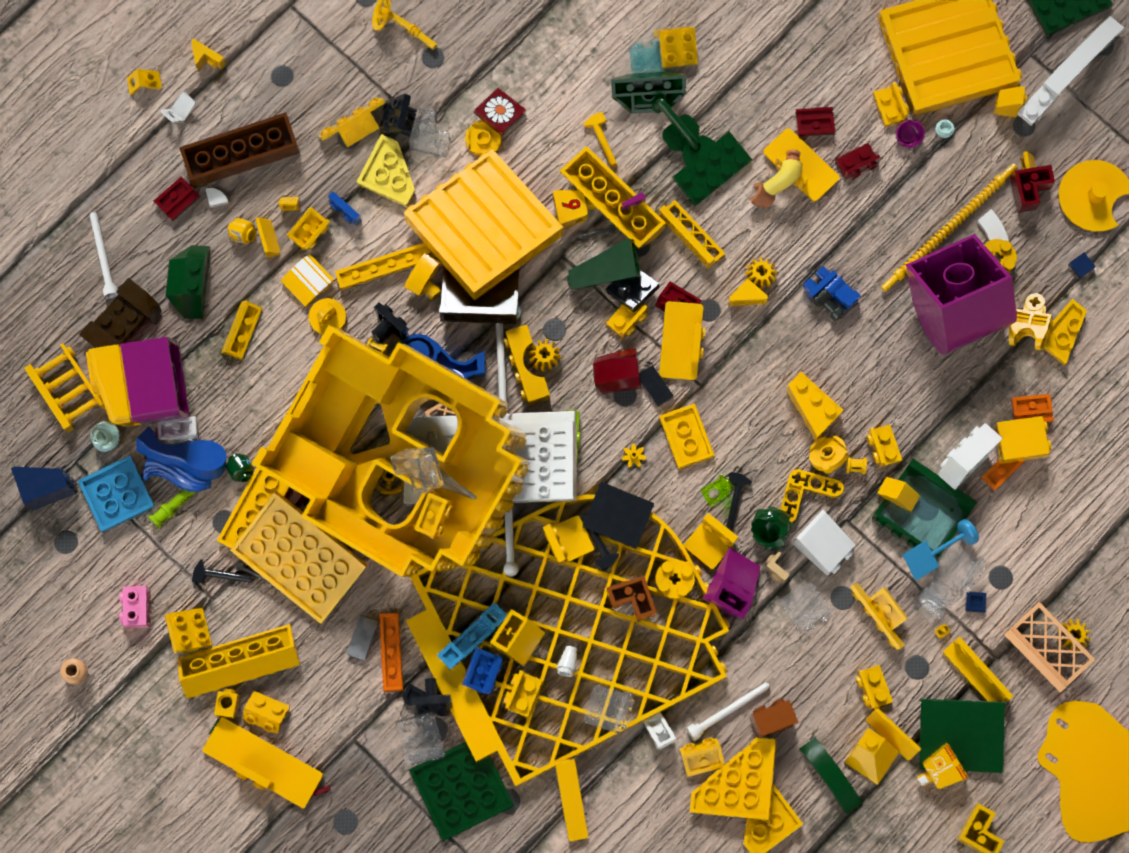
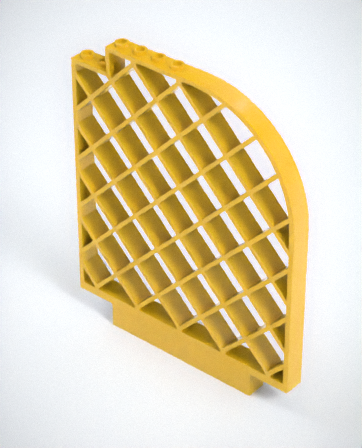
(466, 703)

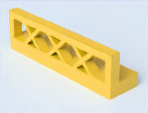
(687, 237)
(976, 672)

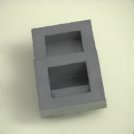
(362, 637)

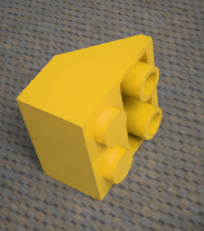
(517, 637)

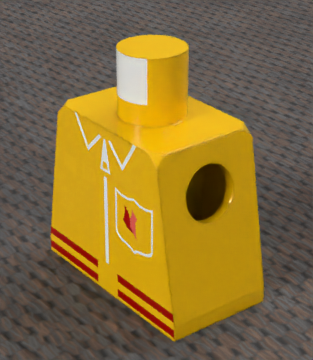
(942, 768)

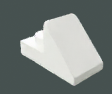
(659, 731)

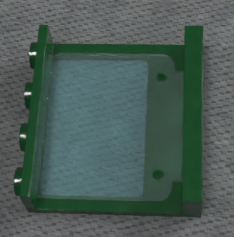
(934, 514)

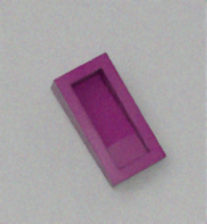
(637, 199)

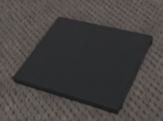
(618, 515)

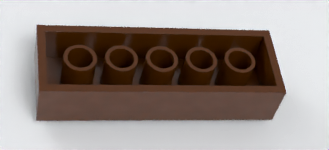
(239, 150)

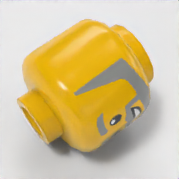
(241, 231)

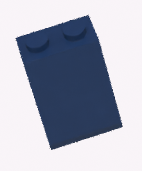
(43, 485)

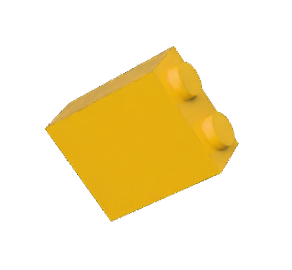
(1022, 439)

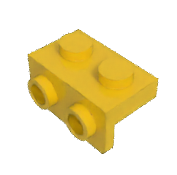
(308, 229)
(433, 516)
(265, 712)

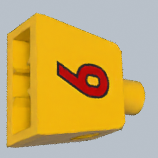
(571, 207)

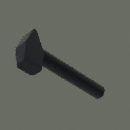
(738, 481)
(607, 559)
(201, 572)

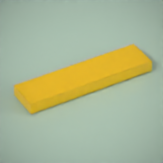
(571, 800)

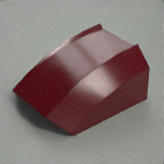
(617, 372)

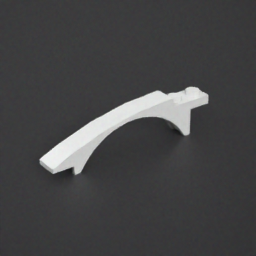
(1068, 70)

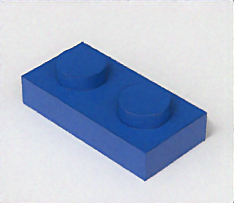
(349, 213)

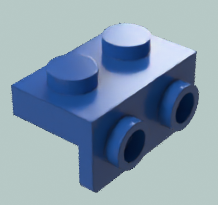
(483, 671)

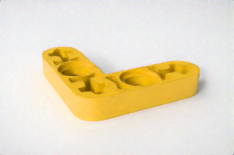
(799, 487)

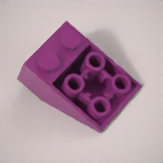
(733, 584)

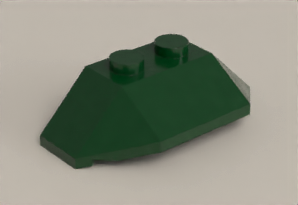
(641, 90)
(188, 281)

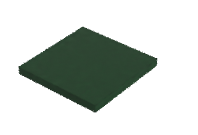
(460, 790)

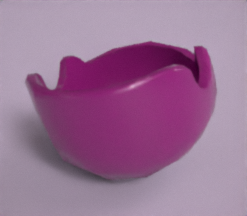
(910, 133)

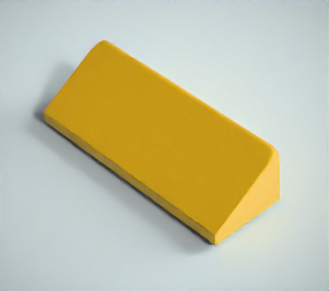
(242, 330)
(892, 734)

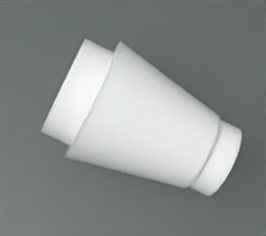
(567, 663)

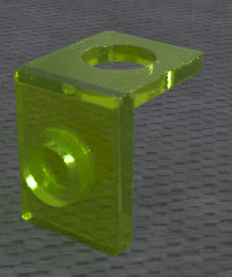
(722, 485)

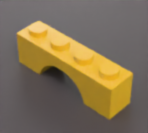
(534, 387)

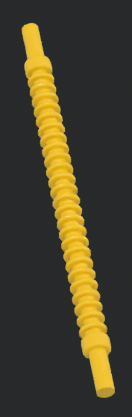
(999, 180)

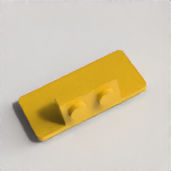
(816, 174)
(681, 340)

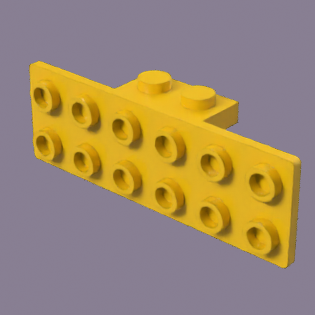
(262, 763)

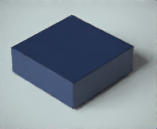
(1081, 265)
(975, 602)

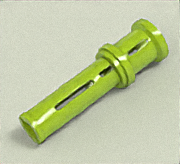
(167, 510)

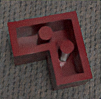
(1027, 184)

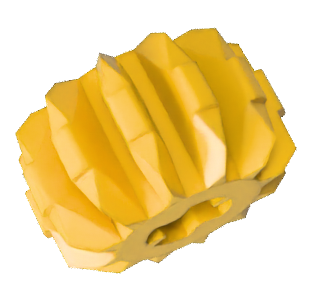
(767, 270)
(544, 362)
(1079, 630)

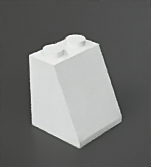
(825, 543)

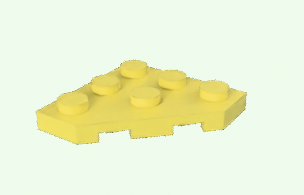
(387, 172)

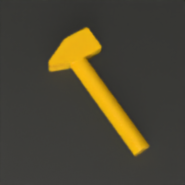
(595, 122)

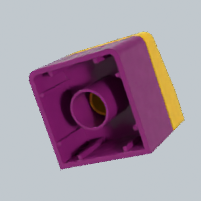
(139, 381)

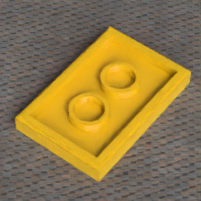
(686, 436)

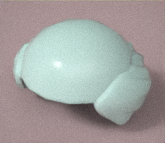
(105, 436)

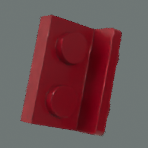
(857, 161)
(675, 294)

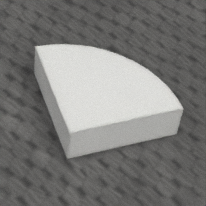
(216, 197)

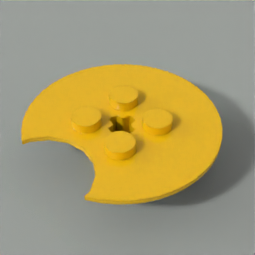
(1089, 194)

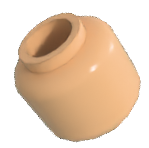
(68, 668)

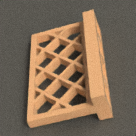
(1041, 661)

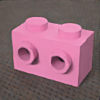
(135, 607)

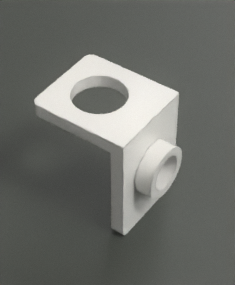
(180, 109)

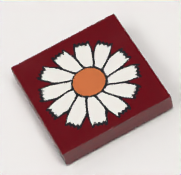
(499, 111)

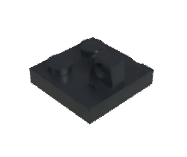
(633, 291)

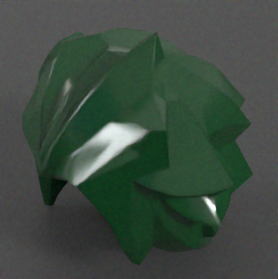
(771, 528)

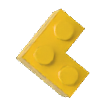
(975, 833)

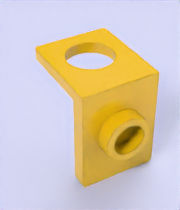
(144, 79)

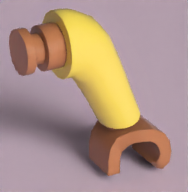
(788, 174)

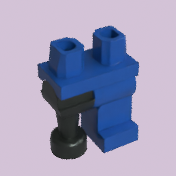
(831, 288)

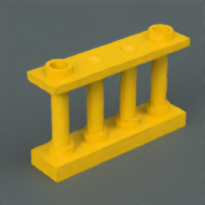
(57, 404)

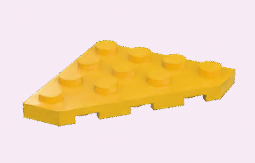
(741, 785)

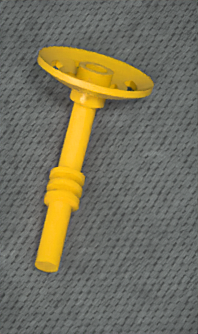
(386, 14)

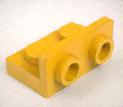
(891, 105)
(624, 320)
(884, 446)
(874, 687)
(523, 693)
(702, 756)

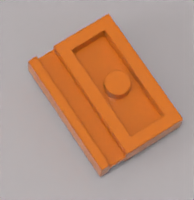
(1032, 406)

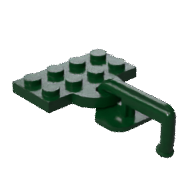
(705, 168)

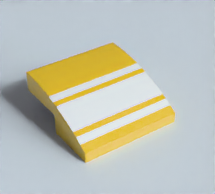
(307, 280)

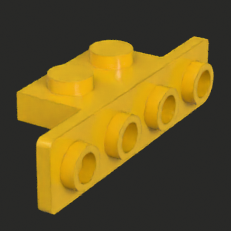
(355, 126)
(884, 611)

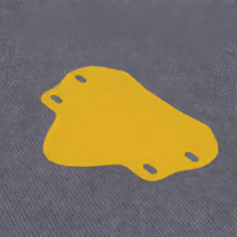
(1089, 769)

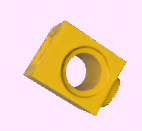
(230, 712)

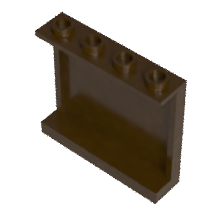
(494, 306)

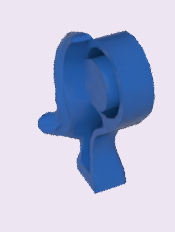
(470, 369)
(184, 464)

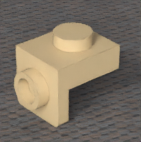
(777, 573)

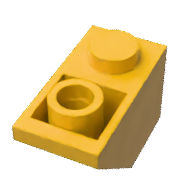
(1010, 101)

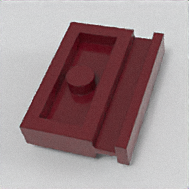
(815, 121)
(176, 198)

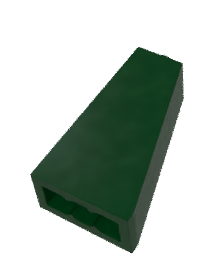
(610, 266)

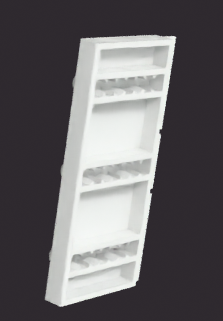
(549, 448)

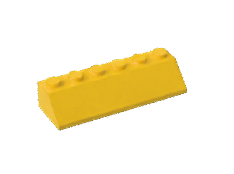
(608, 193)
(238, 661)

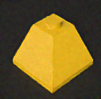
(872, 756)

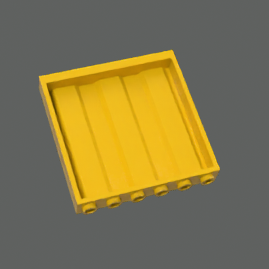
(948, 51)
(483, 224)

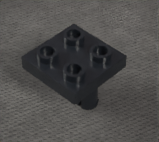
(395, 115)
(388, 325)
(432, 701)

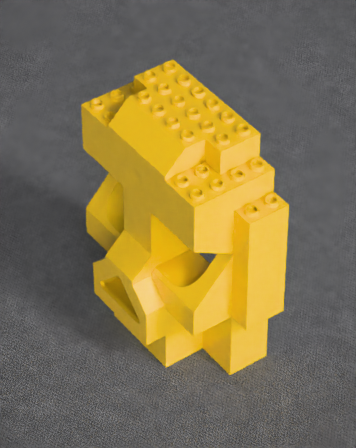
(316, 458)

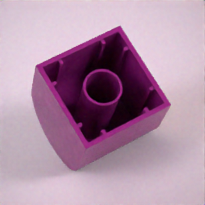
(961, 294)

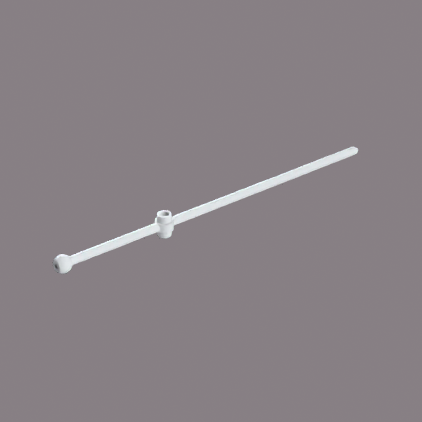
(510, 567)

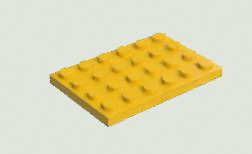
(298, 557)

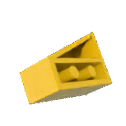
(813, 405)

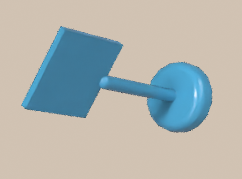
(922, 559)

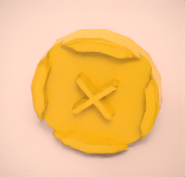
(326, 313)

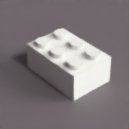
(969, 455)

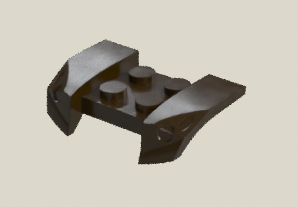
(122, 316)

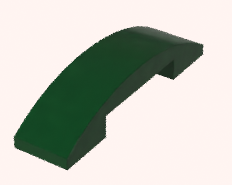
(831, 775)

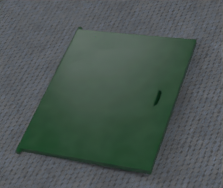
(970, 729)

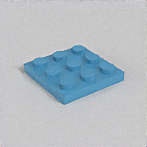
(116, 494)

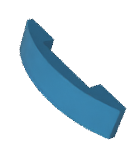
(472, 636)

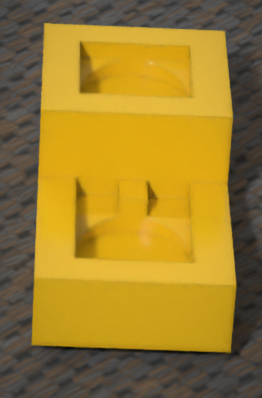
(421, 274)

